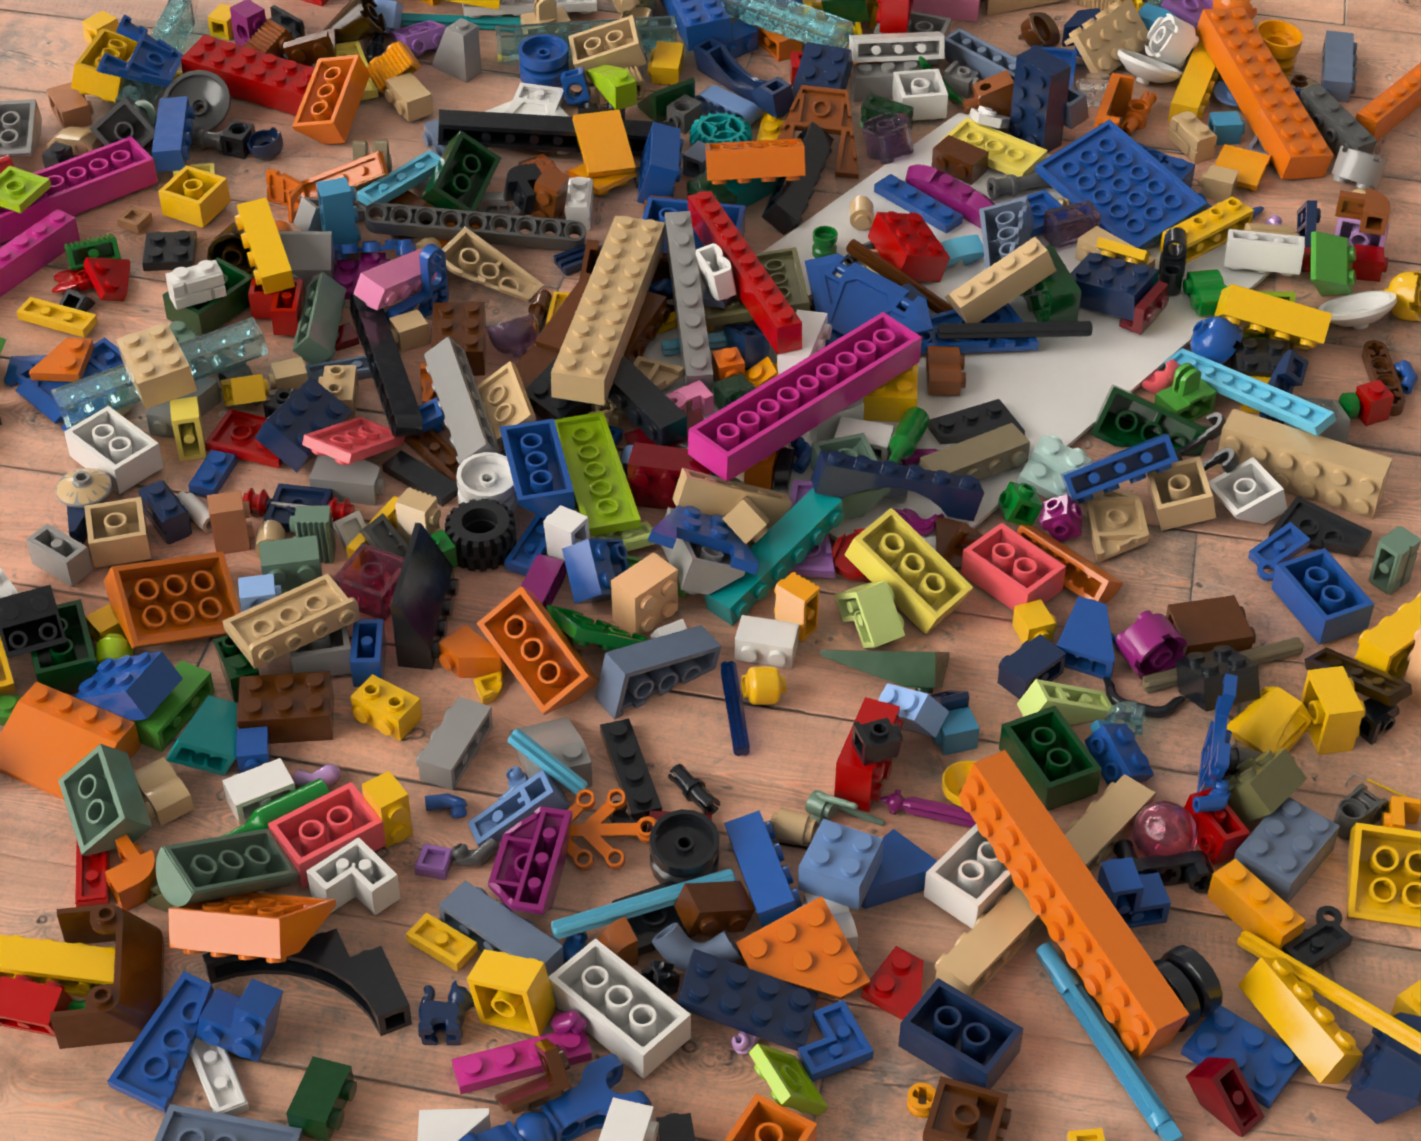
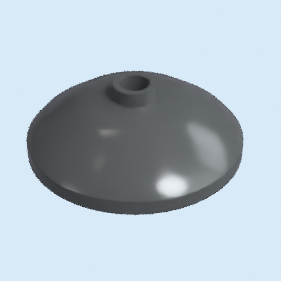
(203, 91)

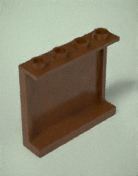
(650, 319)

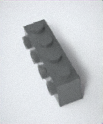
(1335, 122)

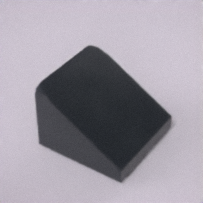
(76, 300)

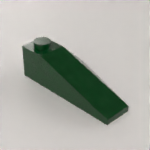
(1130, 420)
(904, 668)

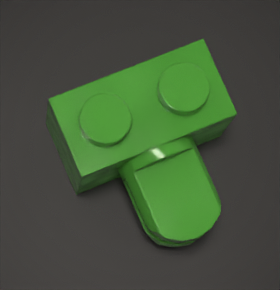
(1188, 395)

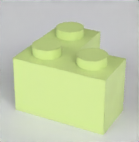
(873, 612)

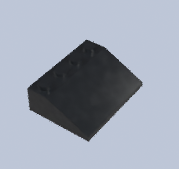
(422, 601)

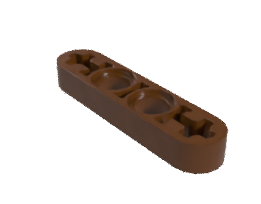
(1387, 377)

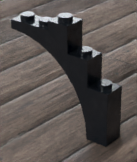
(324, 959)

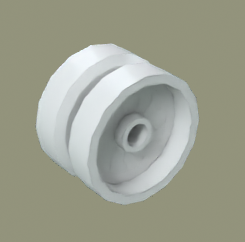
(486, 477)

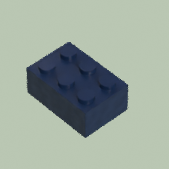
(823, 67)
(1113, 284)
(303, 412)
(960, 1036)

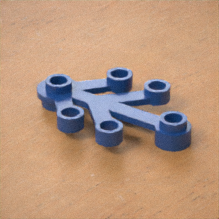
(402, 247)

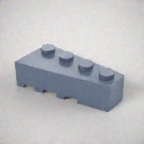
(1005, 228)

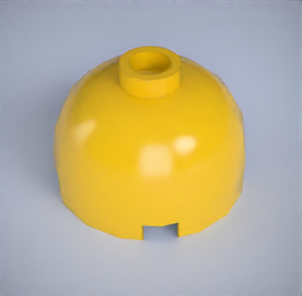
(1408, 294)

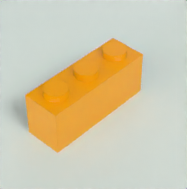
(1254, 905)

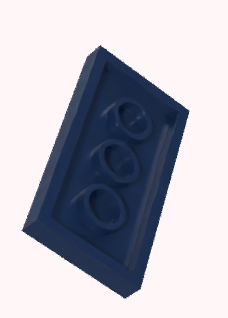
(747, 1000)

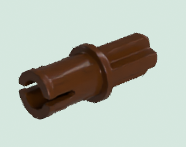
(540, 305)

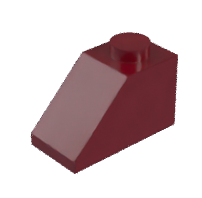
(1225, 1094)

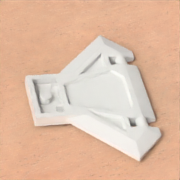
(535, 100)

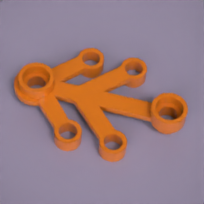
(593, 830)

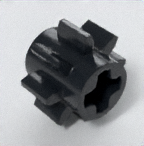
(662, 976)

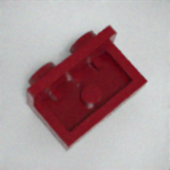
(1147, 309)

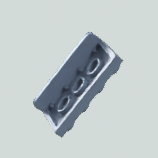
(201, 1125)

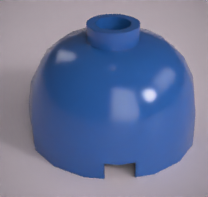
(1215, 338)

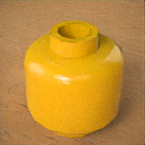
(763, 685)

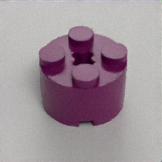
(1151, 644)

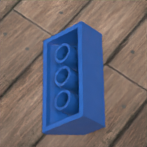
(538, 466)

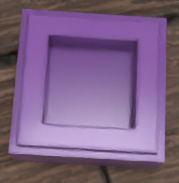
(434, 862)

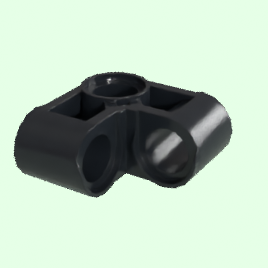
(1173, 260)

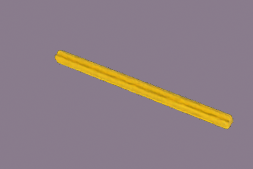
(1336, 993)

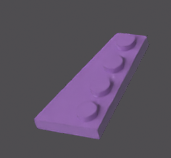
(819, 559)

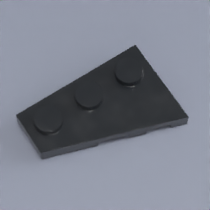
(971, 422)
(1324, 528)

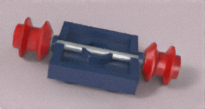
(289, 496)

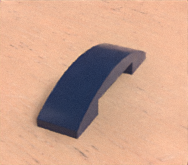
(1287, 375)

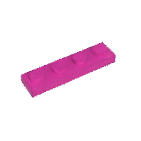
(515, 1061)

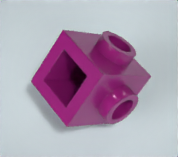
(1061, 518)

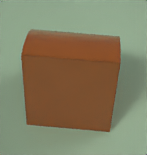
(621, 941)

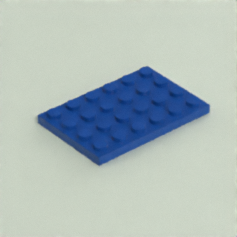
(1124, 184)

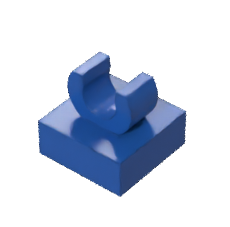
(432, 416)

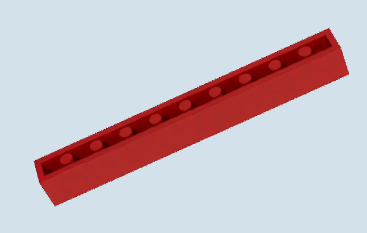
(752, 281)

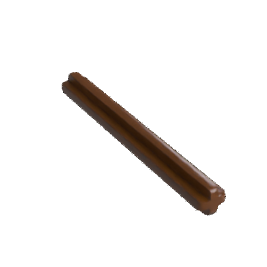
(895, 275)

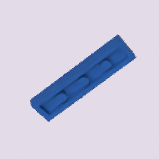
(918, 202)

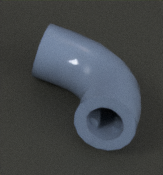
(677, 946)

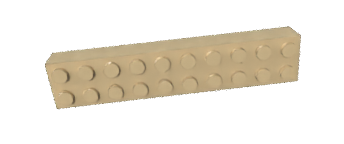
(608, 311)

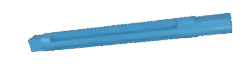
(1109, 1045)

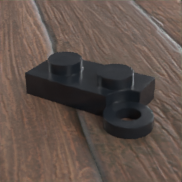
(1321, 940)

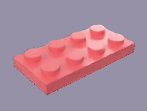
(352, 440)

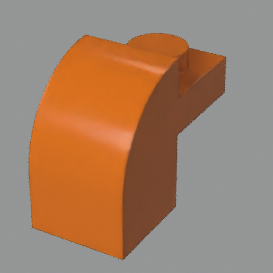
(134, 877)

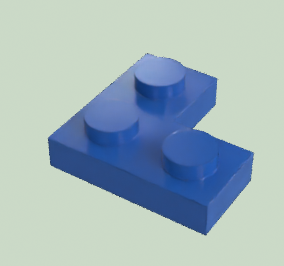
(842, 1043)

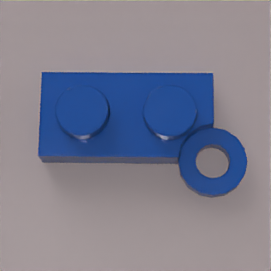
(1277, 549)

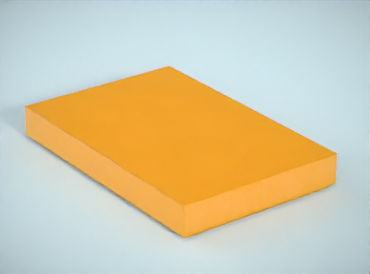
(603, 143)

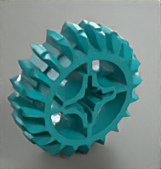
(720, 128)

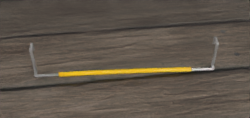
(1380, 785)

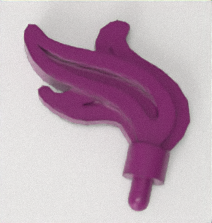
(921, 526)

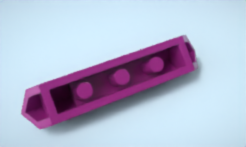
(948, 191)

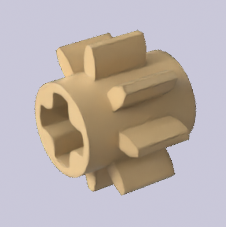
(611, 414)

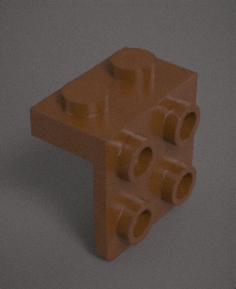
(311, 47)
(548, 1086)

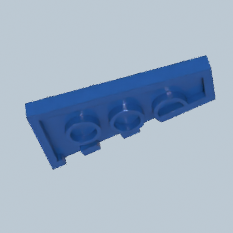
(161, 1050)

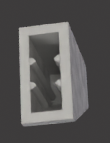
(459, 51)
(160, 416)
(358, 481)

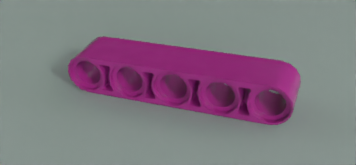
(545, 578)

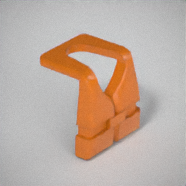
(280, 190)

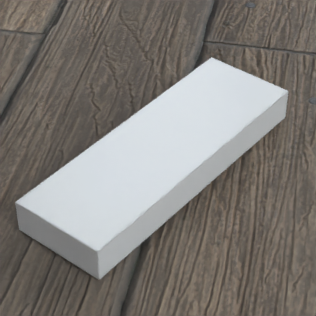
(218, 1079)

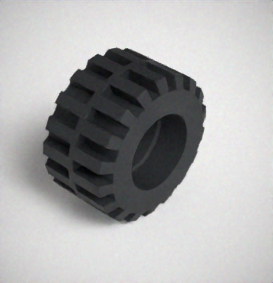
(481, 533)

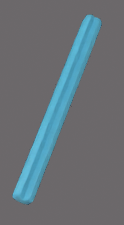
(629, 907)

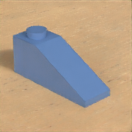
(518, 805)

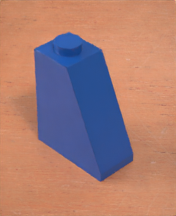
(1088, 639)
(901, 871)

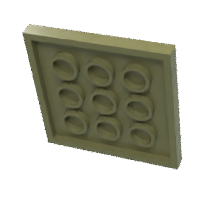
(786, 273)

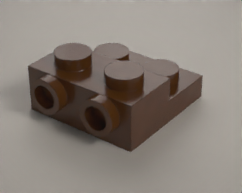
(966, 1113)

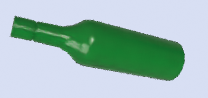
(908, 434)
(283, 805)

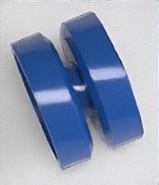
(543, 59)

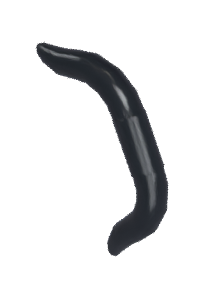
(1150, 711)

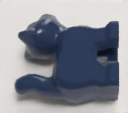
(444, 1016)

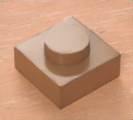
(134, 219)

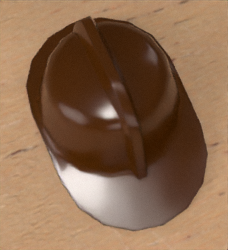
(1039, 30)

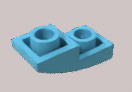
(964, 248)

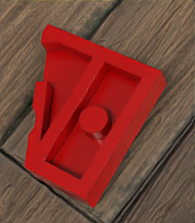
(109, 277)

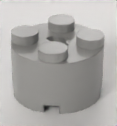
(1358, 167)

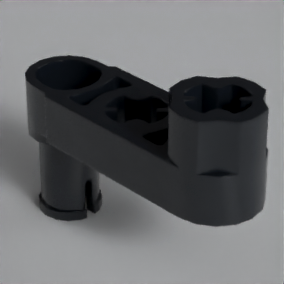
(1188, 867)

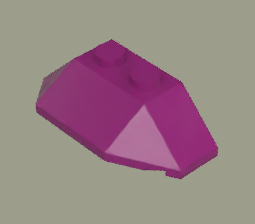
(532, 861)

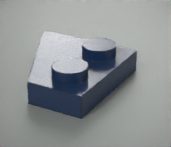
(1307, 218)

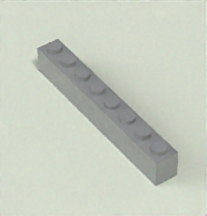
(688, 299)

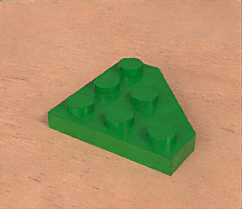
(585, 631)

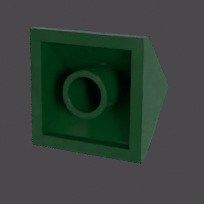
(656, 103)

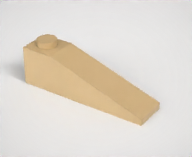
(481, 263)

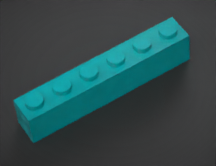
(778, 553)

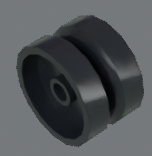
(683, 846)
(1191, 981)

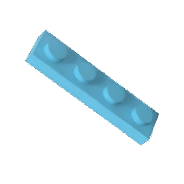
(400, 179)

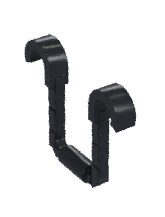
(1225, 456)

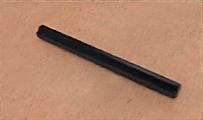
(1015, 330)

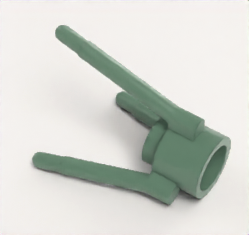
(825, 806)

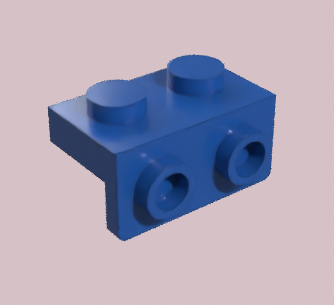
(1118, 753)

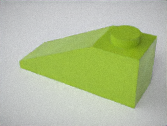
(615, 84)

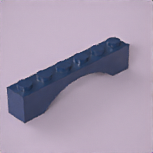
(718, 64)
(844, 474)

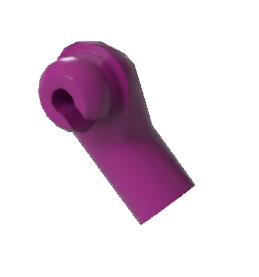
(571, 1020)

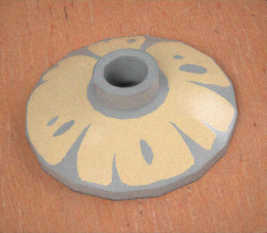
(83, 487)

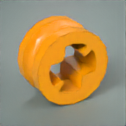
(916, 1091)

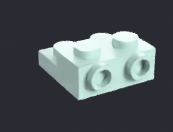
(1047, 463)

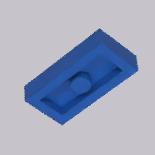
(212, 473)

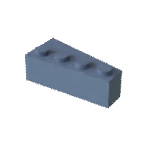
(654, 667)

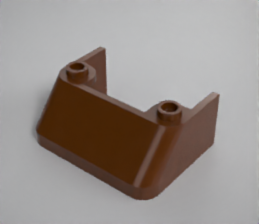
(118, 1009)

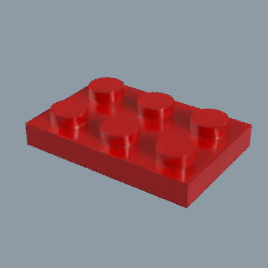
(237, 436)

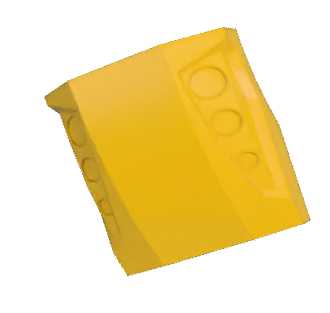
(1271, 721)

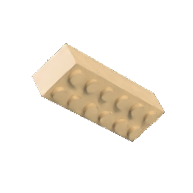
(1309, 463)

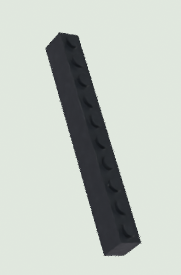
(528, 130)

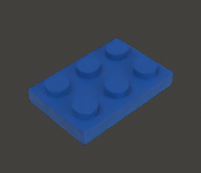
(1262, 1059)

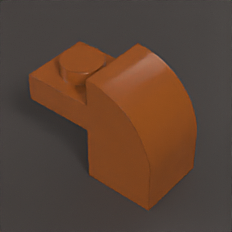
(1369, 208)

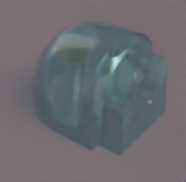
(1129, 713)

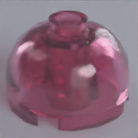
(1164, 829)

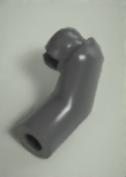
(477, 857)

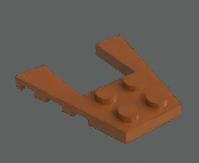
(832, 113)

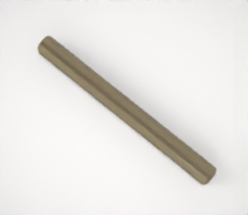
(1259, 655)

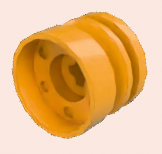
(1283, 42)

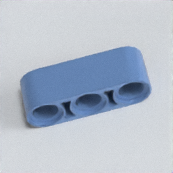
(719, 100)

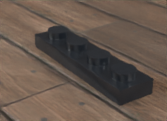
(630, 768)

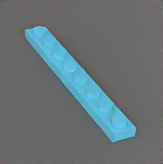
(1259, 395)

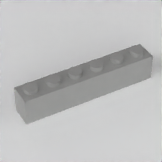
(460, 400)

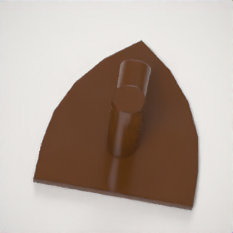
(953, 538)

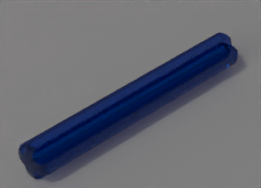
(735, 708)

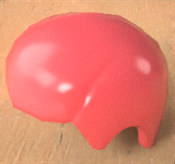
(1161, 379)

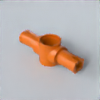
(1137, 113)

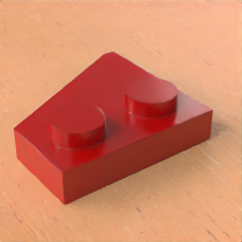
(896, 983)

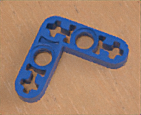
(431, 260)

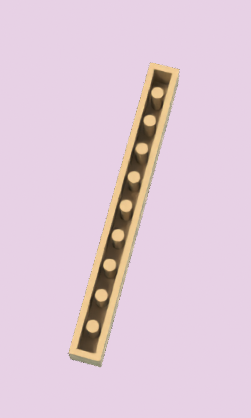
(1011, 920)

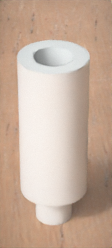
(197, 510)

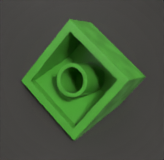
(1332, 264)

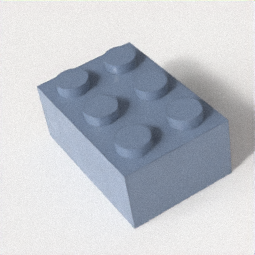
(1288, 847)

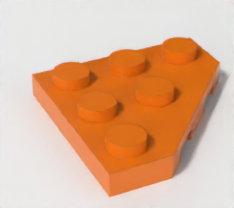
(806, 951)

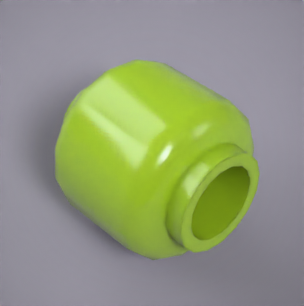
(113, 647)

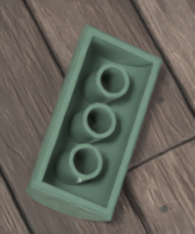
(222, 867)

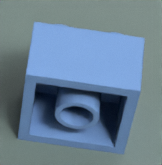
(840, 864)

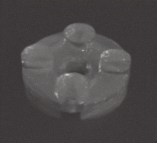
(1094, 87)

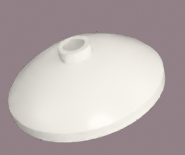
(1148, 68)
(1359, 308)

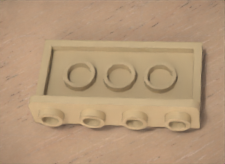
(1111, 31)
(291, 620)

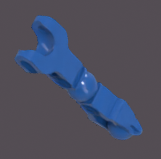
(571, 1114)

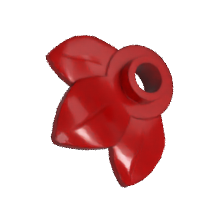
(72, 280)

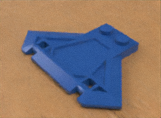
(860, 297)
(39, 394)

